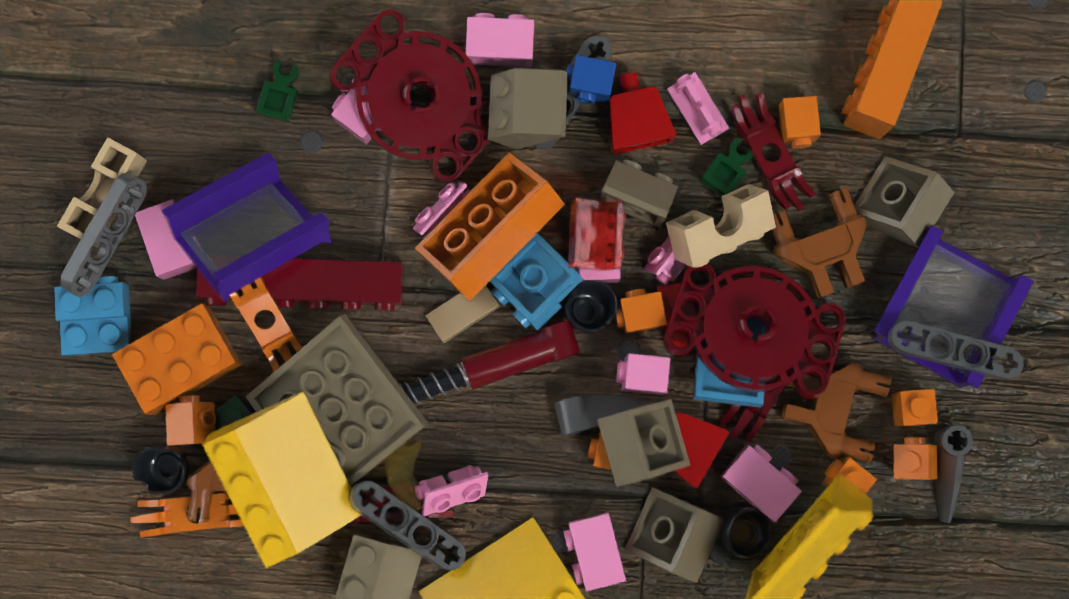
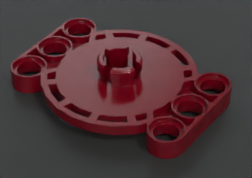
(389, 101)
(728, 340)

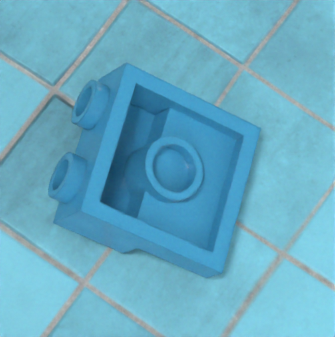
(535, 282)
(95, 321)

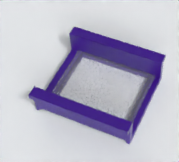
(244, 226)
(954, 295)

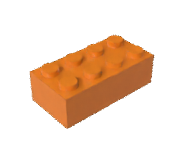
(891, 65)
(490, 225)

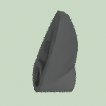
(581, 412)
(950, 468)

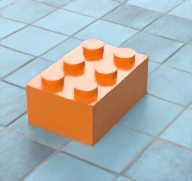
(177, 359)

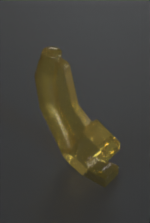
(400, 476)

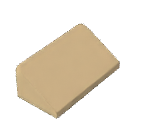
(461, 313)

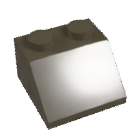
(527, 107)
(643, 194)
(903, 200)
(643, 442)
(674, 535)
(378, 570)

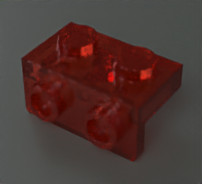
(596, 235)

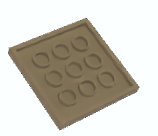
(351, 395)

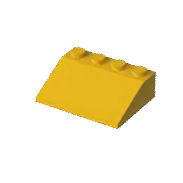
(282, 478)
(811, 542)
(510, 568)

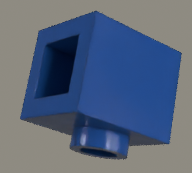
(590, 79)

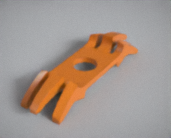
(271, 337)
(176, 515)

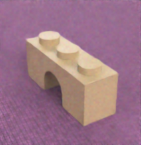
(108, 165)
(744, 219)

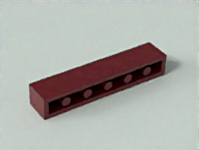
(326, 283)

